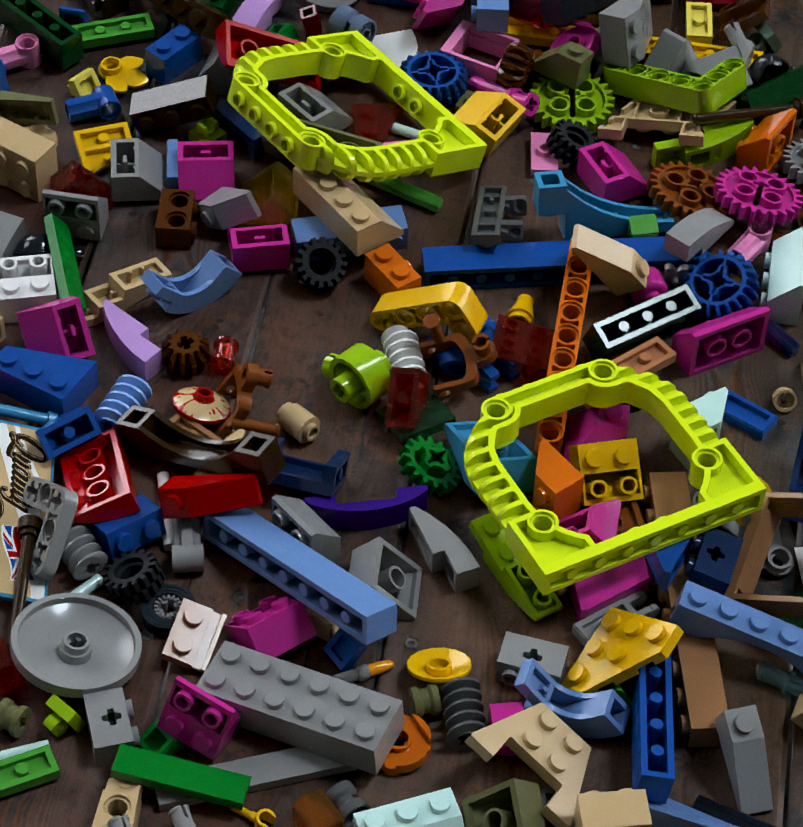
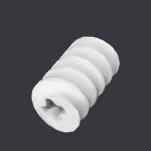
(402, 348)

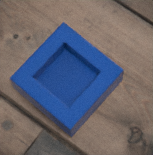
(344, 650)

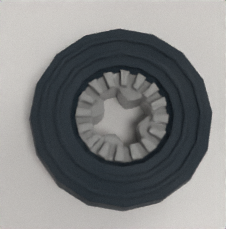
(152, 610)

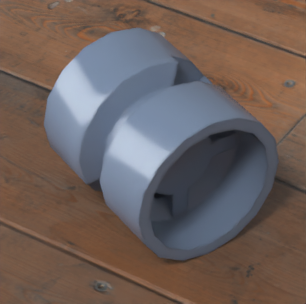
(348, 19)

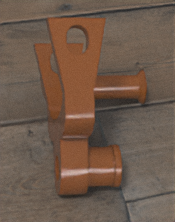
(477, 355)
(244, 380)

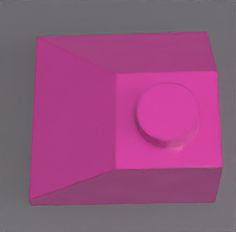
(597, 426)

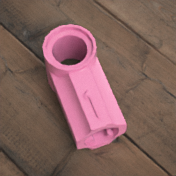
(23, 53)
(754, 241)

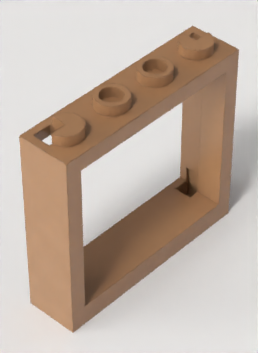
(754, 551)

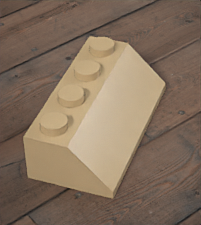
(345, 210)

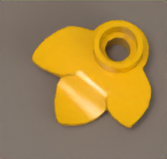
(123, 73)

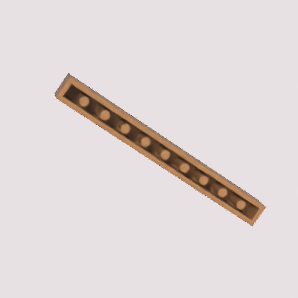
(694, 659)

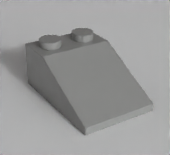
(625, 32)

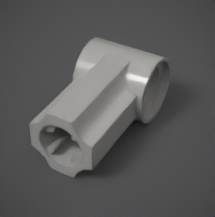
(187, 547)

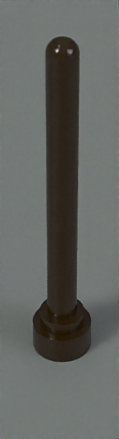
(748, 113)
(28, 531)

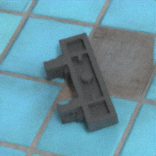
(489, 215)

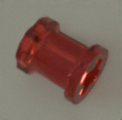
(223, 358)

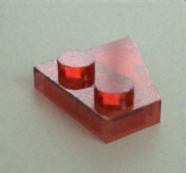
(375, 119)

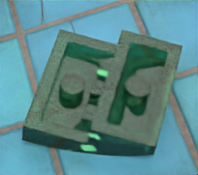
(430, 423)

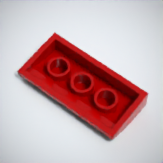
(237, 39)
(101, 479)

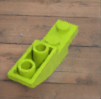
(719, 144)
(509, 570)

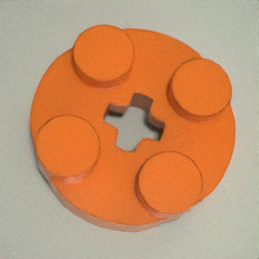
(415, 748)

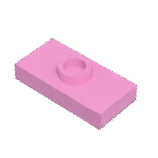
(540, 157)

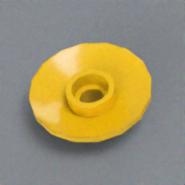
(438, 665)

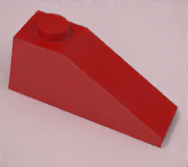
(208, 494)

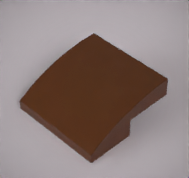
(746, 12)

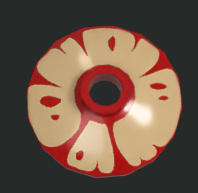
(201, 405)

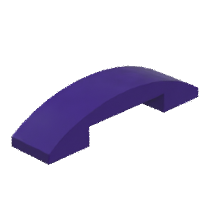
(369, 514)

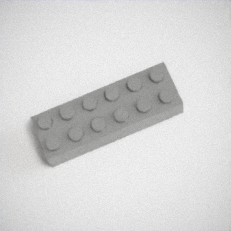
(305, 707)

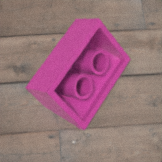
(721, 340)

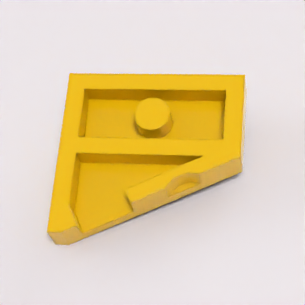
(95, 144)

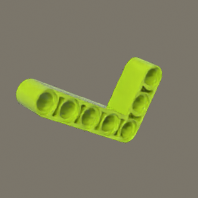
(677, 89)

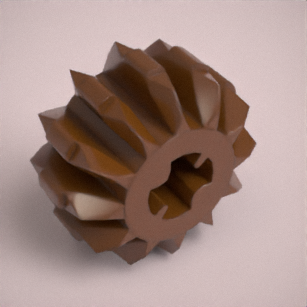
(515, 65)
(185, 352)

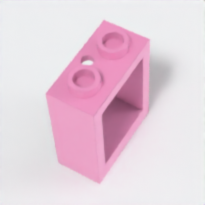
(488, 42)

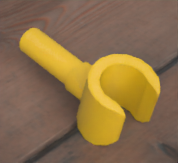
(263, 814)

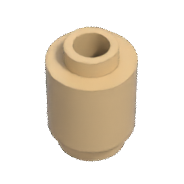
(298, 422)

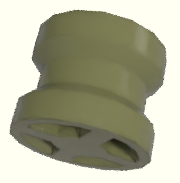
(425, 700)
(14, 718)

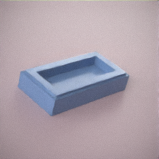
(172, 164)

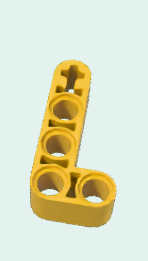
(451, 301)

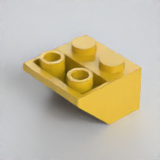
(491, 117)
(600, 462)

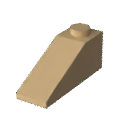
(610, 260)

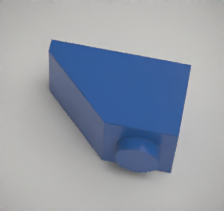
(68, 431)
(668, 561)

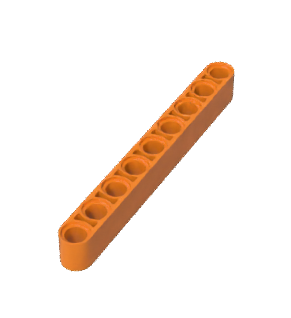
(568, 330)

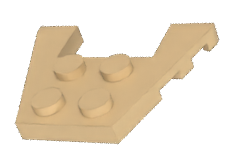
(647, 117)
(547, 749)

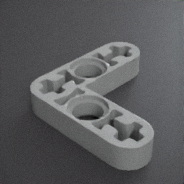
(61, 508)

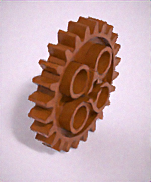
(683, 189)

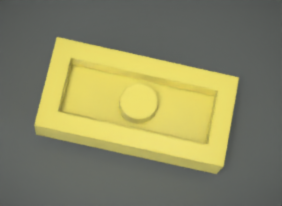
(698, 22)

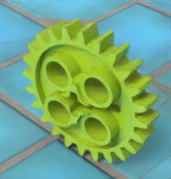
(590, 103)

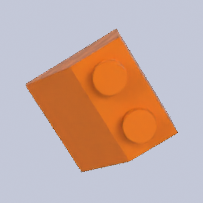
(766, 141)
(557, 483)

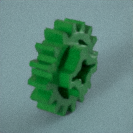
(429, 465)

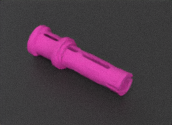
(528, 100)

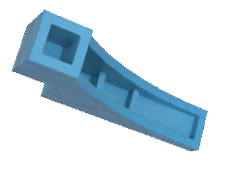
(560, 197)

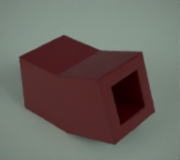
(311, 21)

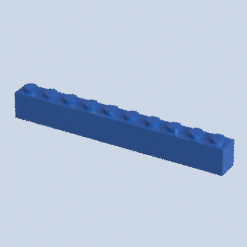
(524, 263)

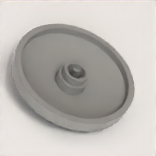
(75, 644)

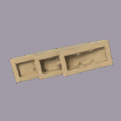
(122, 289)

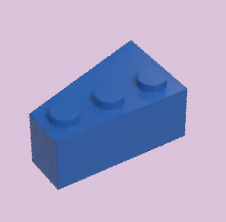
(46, 379)

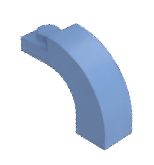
(194, 289)
(587, 714)

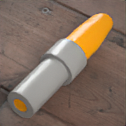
(365, 672)

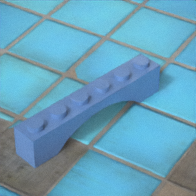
(713, 615)

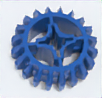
(438, 75)
(714, 278)

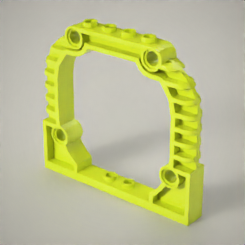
(439, 149)
(564, 557)

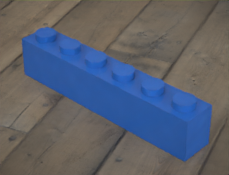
(653, 731)

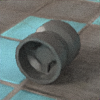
(347, 802)

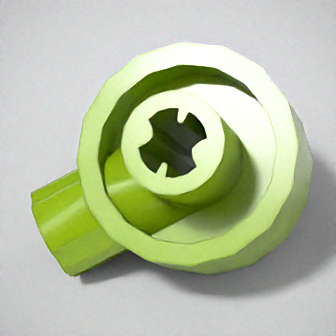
(358, 375)

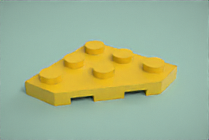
(620, 648)

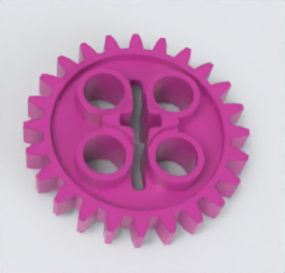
(777, 202)

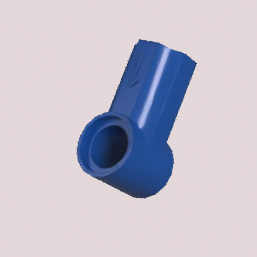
(100, 103)

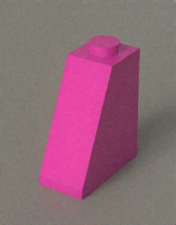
(609, 587)

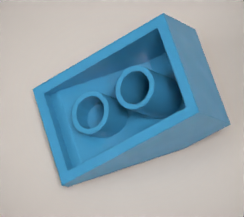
(514, 457)

